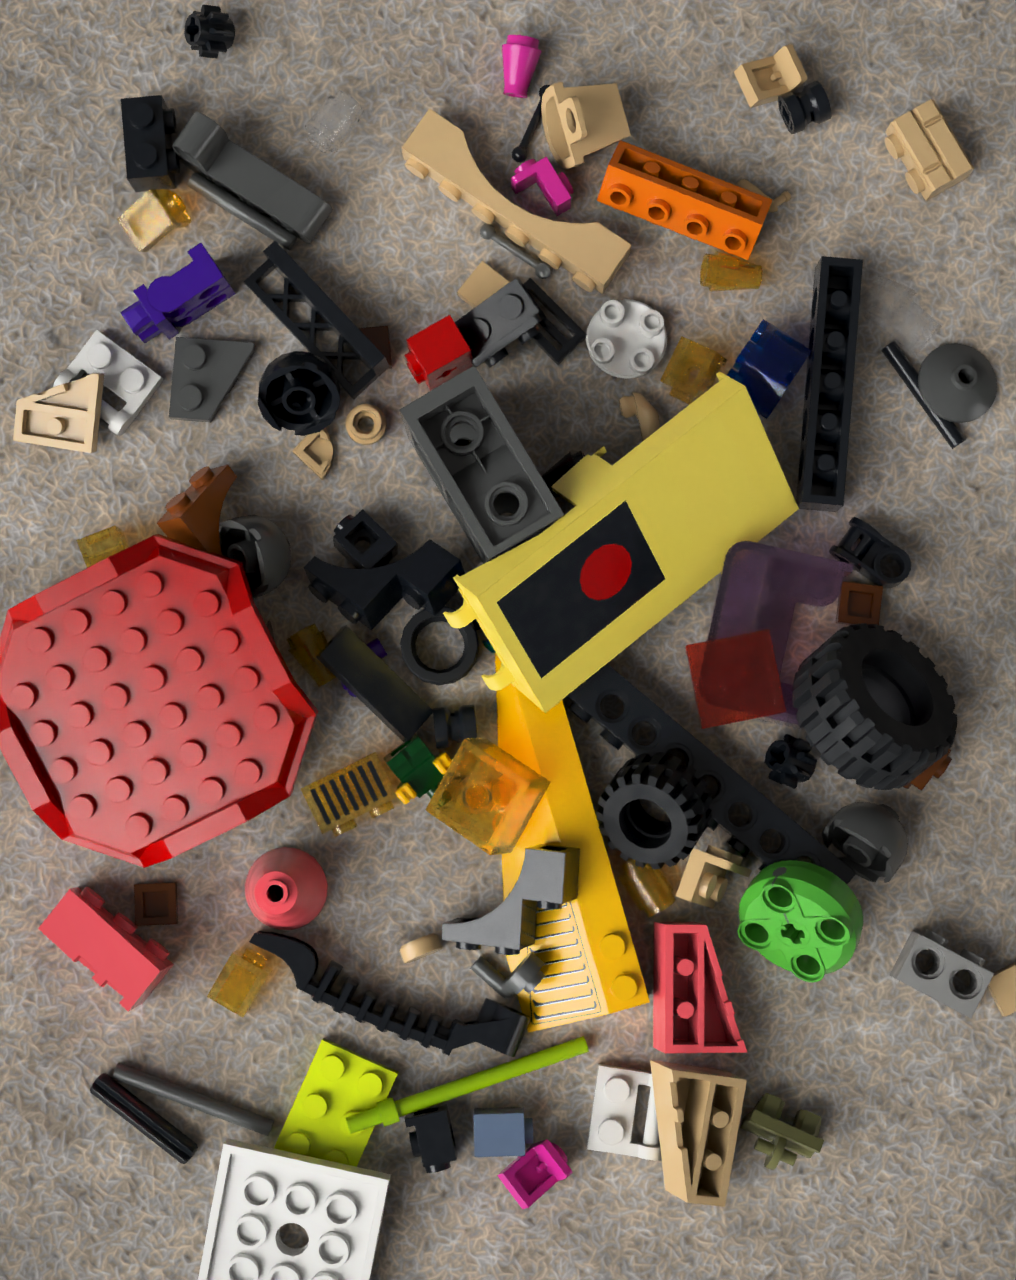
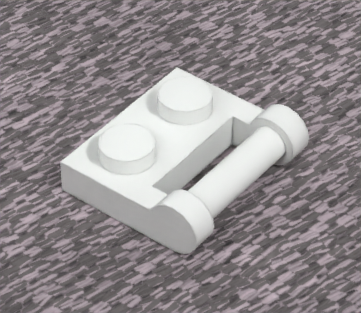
(122, 376)
(614, 1114)

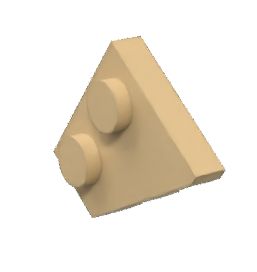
(62, 415)

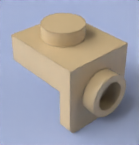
(771, 76)

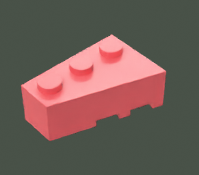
(107, 946)
(689, 993)

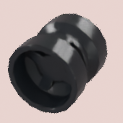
(804, 107)
(454, 726)

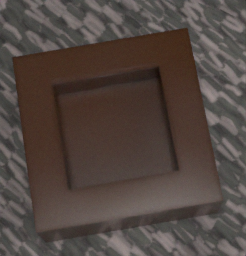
(859, 604)
(156, 904)

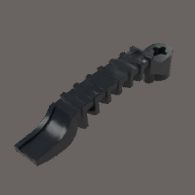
(495, 1027)

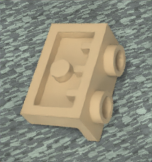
(705, 875)

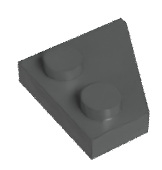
(204, 375)

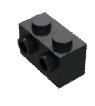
(148, 143)

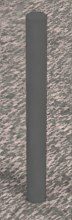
(193, 1099)

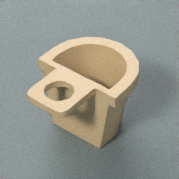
(582, 121)

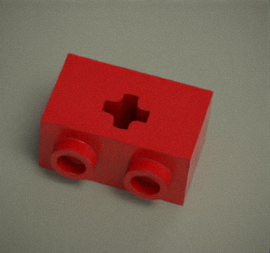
(438, 353)

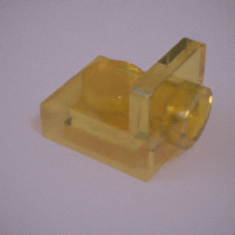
(153, 218)

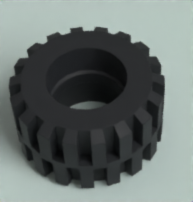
(636, 831)

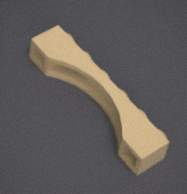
(583, 249)

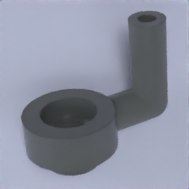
(525, 975)

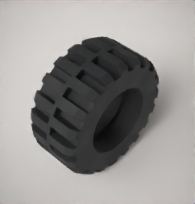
(874, 706)

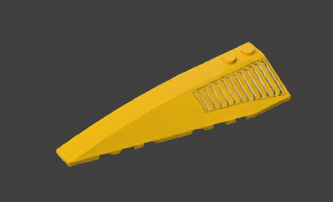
(586, 943)

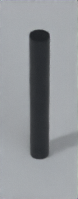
(910, 378)

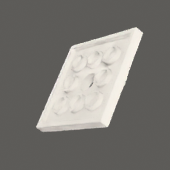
(271, 1187)

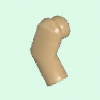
(644, 411)

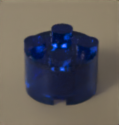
(768, 366)

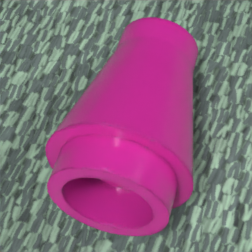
(519, 64)

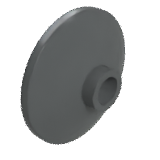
(946, 393)

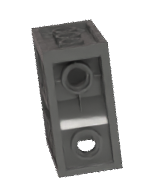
(488, 474)

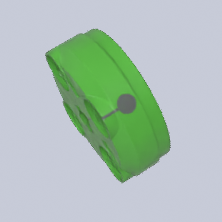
(801, 919)

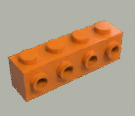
(683, 200)

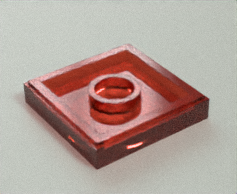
(735, 679)

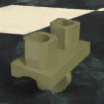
(799, 1138)

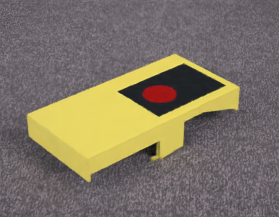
(630, 546)

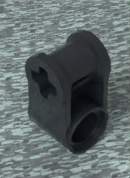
(870, 552)

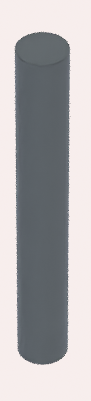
(242, 211)

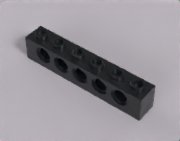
(829, 384)

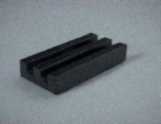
(567, 345)

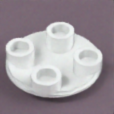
(626, 338)

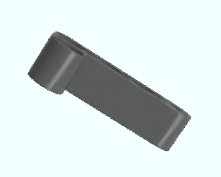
(210, 153)

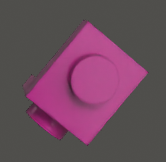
(554, 186)
(535, 1172)

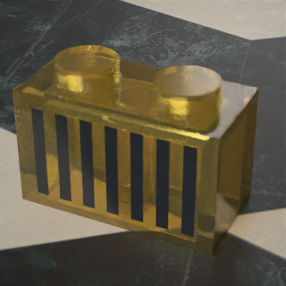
(350, 794)

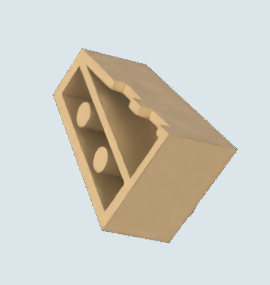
(697, 1129)

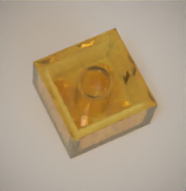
(487, 796)

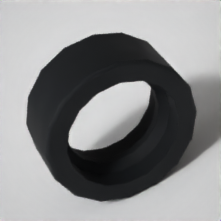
(430, 675)

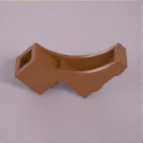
(195, 514)

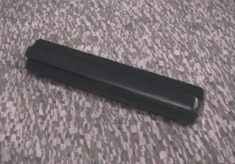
(143, 1118)

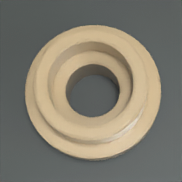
(366, 411)

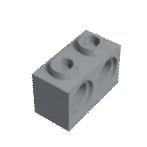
(939, 978)

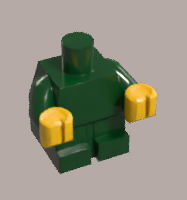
(416, 769)

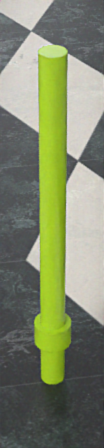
(389, 1111)

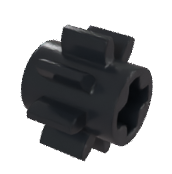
(209, 31)
(790, 761)

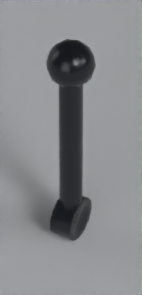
(519, 153)

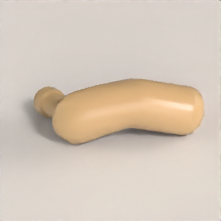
(784, 197)

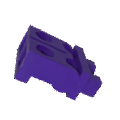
(178, 298)

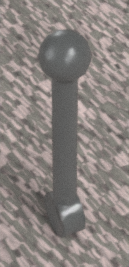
(542, 269)

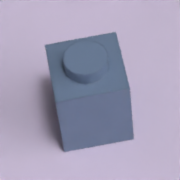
(501, 1132)

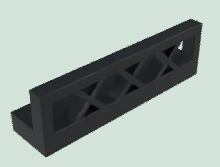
(322, 305)

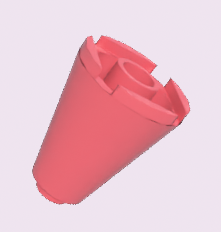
(302, 884)

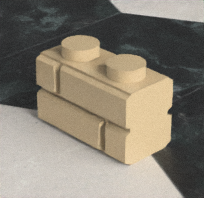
(927, 150)

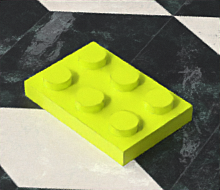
(333, 1089)

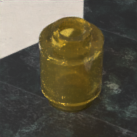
(647, 887)

